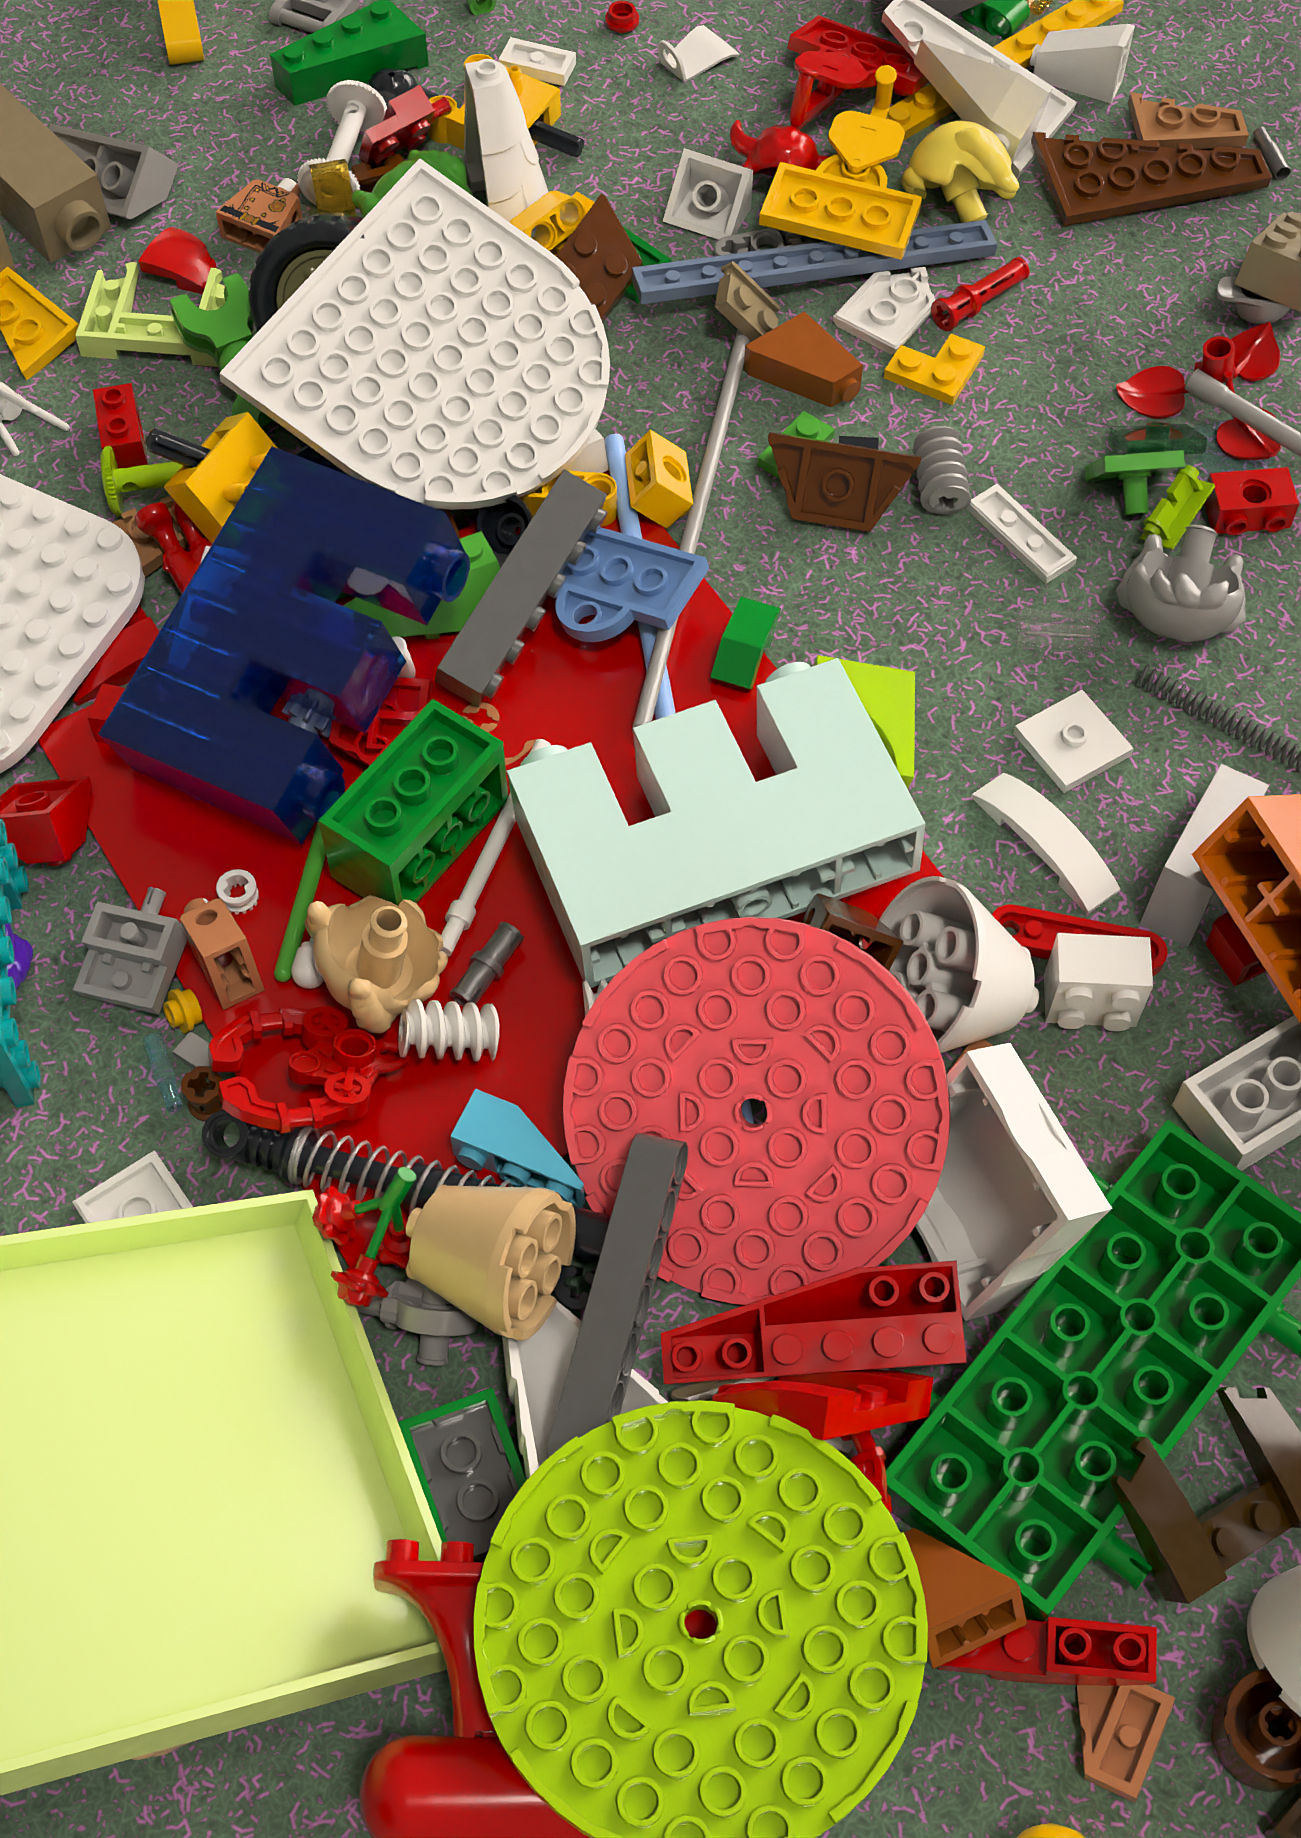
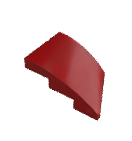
(399, 708)

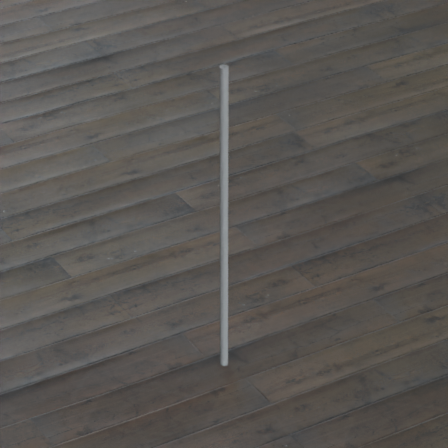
(694, 521)

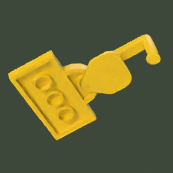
(848, 192)

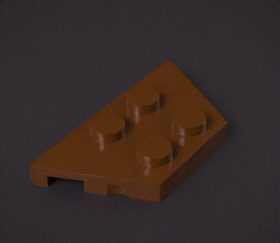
(601, 256)
(838, 480)

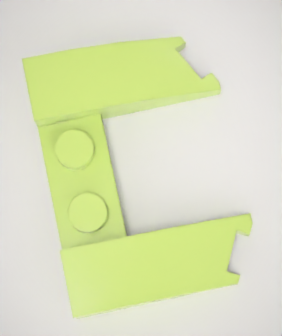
(111, 327)

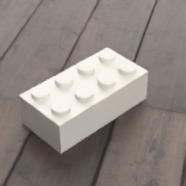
(1248, 1098)

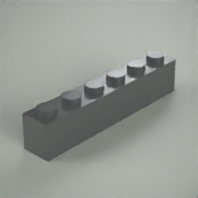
(521, 588)

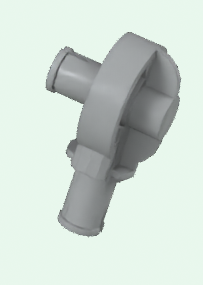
(422, 1312)

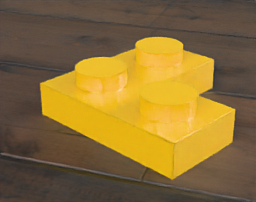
(938, 376)

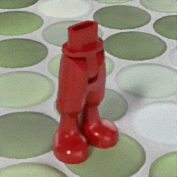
(158, 523)

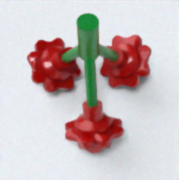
(336, 1220)

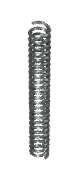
(1230, 723)

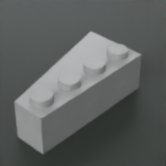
(1182, 888)

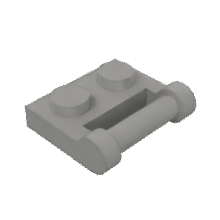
(325, 9)

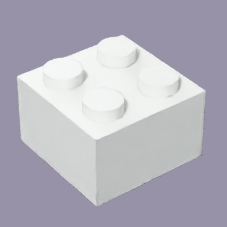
(1097, 981)

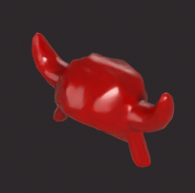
(774, 146)

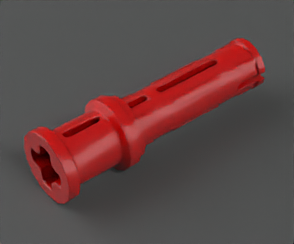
(956, 304)

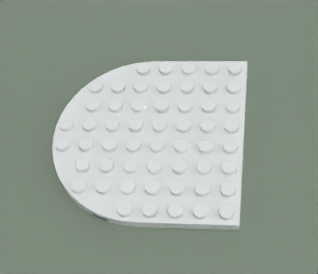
(434, 353)

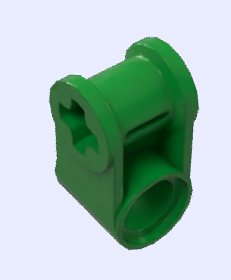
(998, 16)

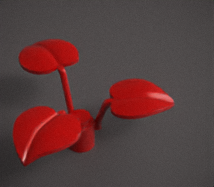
(1250, 355)

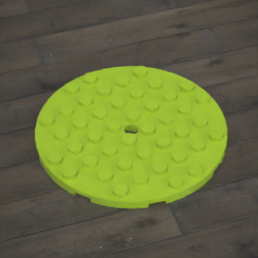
(684, 1736)

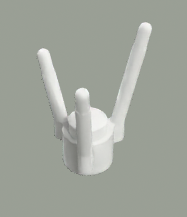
(11, 407)

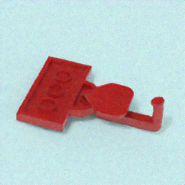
(842, 61)

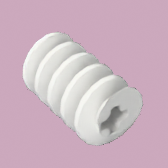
(449, 1029)

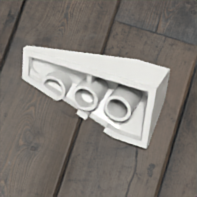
(983, 93)

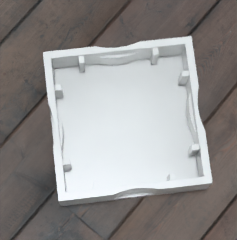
(1008, 1184)

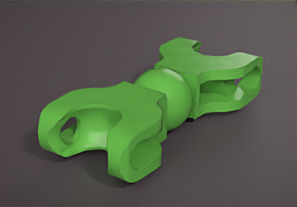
(220, 332)

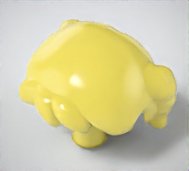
(960, 161)

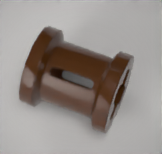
(200, 1093)

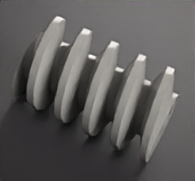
(941, 471)

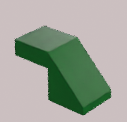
(744, 642)

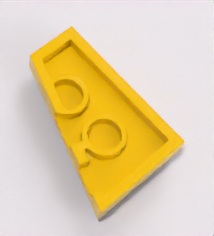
(32, 324)

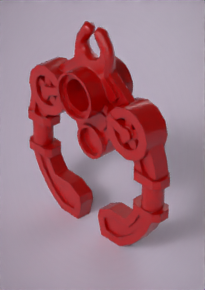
(336, 1058)

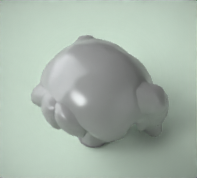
(1184, 594)

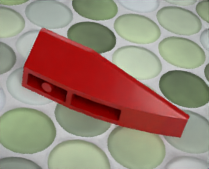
(836, 1324)

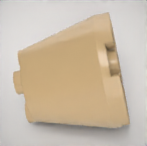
(493, 1252)

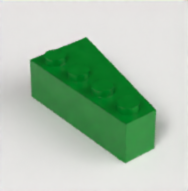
(349, 50)

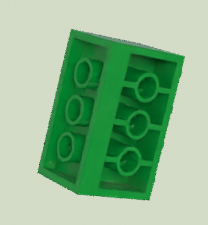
(415, 807)

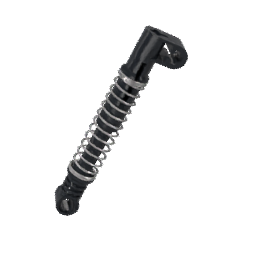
(301, 1154)

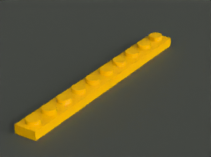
(929, 106)

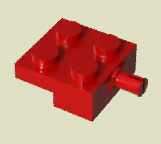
(403, 125)

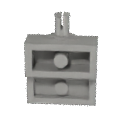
(131, 954)

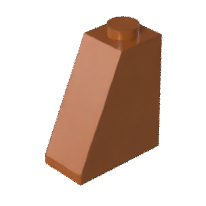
(805, 362)
(963, 1599)

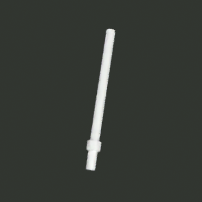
(462, 910)

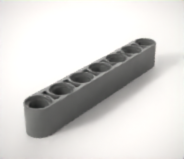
(621, 1288)

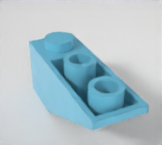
(505, 1141)

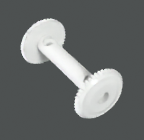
(356, 110)

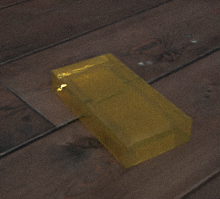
(332, 187)

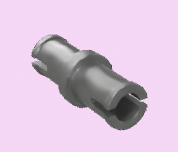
(487, 964)

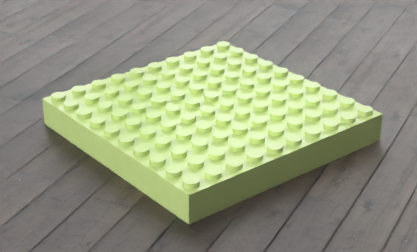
(191, 1487)

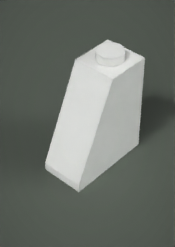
(1085, 59)

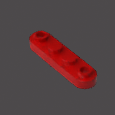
(1039, 928)

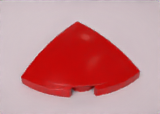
(178, 257)

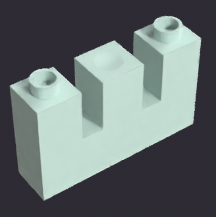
(718, 838)

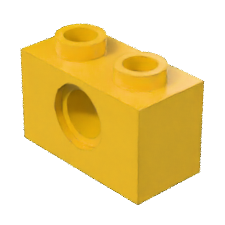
(658, 479)

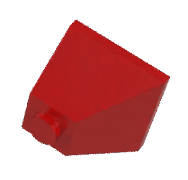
(47, 818)

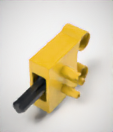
(540, 106)

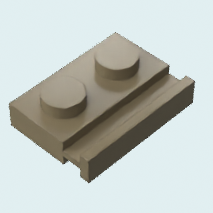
(745, 303)

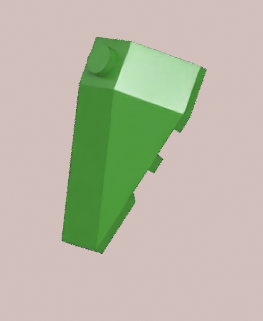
(448, 615)

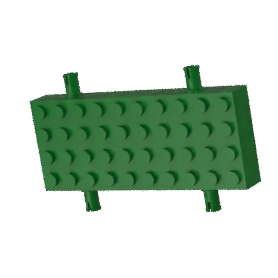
(1102, 1352)

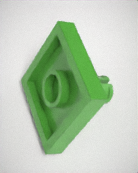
(1134, 471)

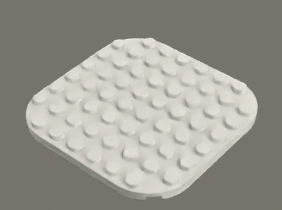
(62, 603)

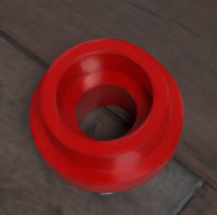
(622, 17)

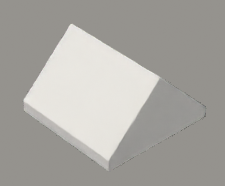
(709, 195)

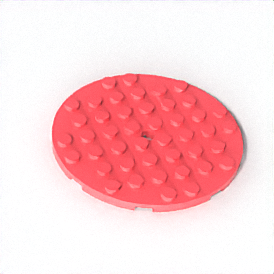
(845, 1084)

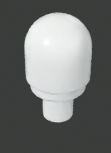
(304, 968)

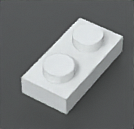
(539, 61)

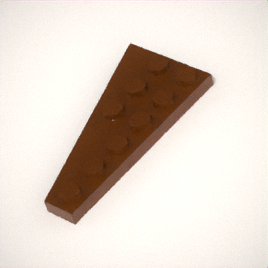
(1137, 175)

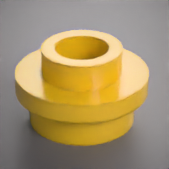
(182, 1010)

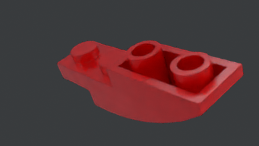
(1067, 1654)

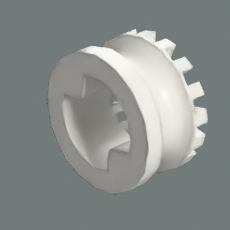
(242, 903)

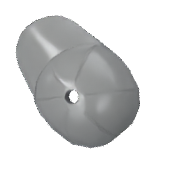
(1249, 305)

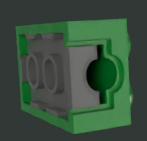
(465, 1467)

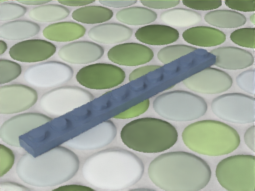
(811, 262)

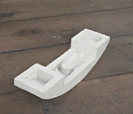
(1051, 837)

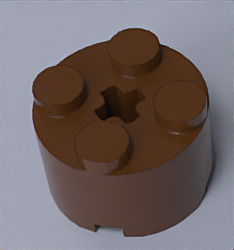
(1243, 1738)

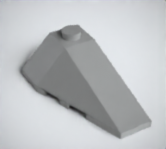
(128, 173)

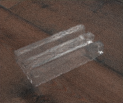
(1057, 625)

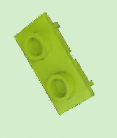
(1179, 508)

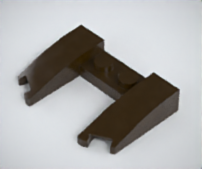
(1194, 1552)

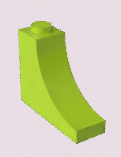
(890, 703)

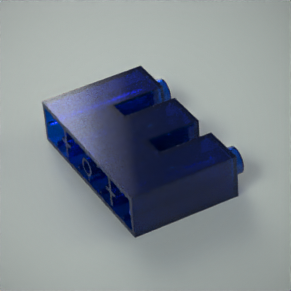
(268, 628)

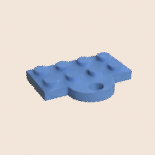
(626, 582)

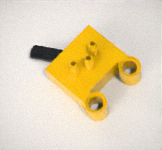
(215, 472)

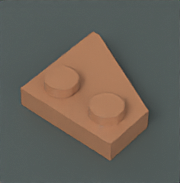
(1121, 1734)

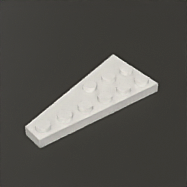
(913, 19)

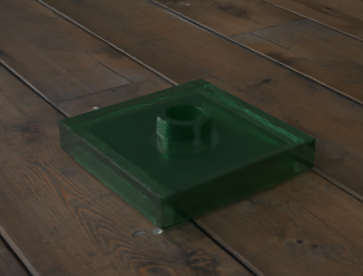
(1158, 438)

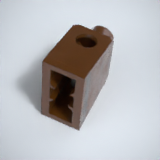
(854, 925)

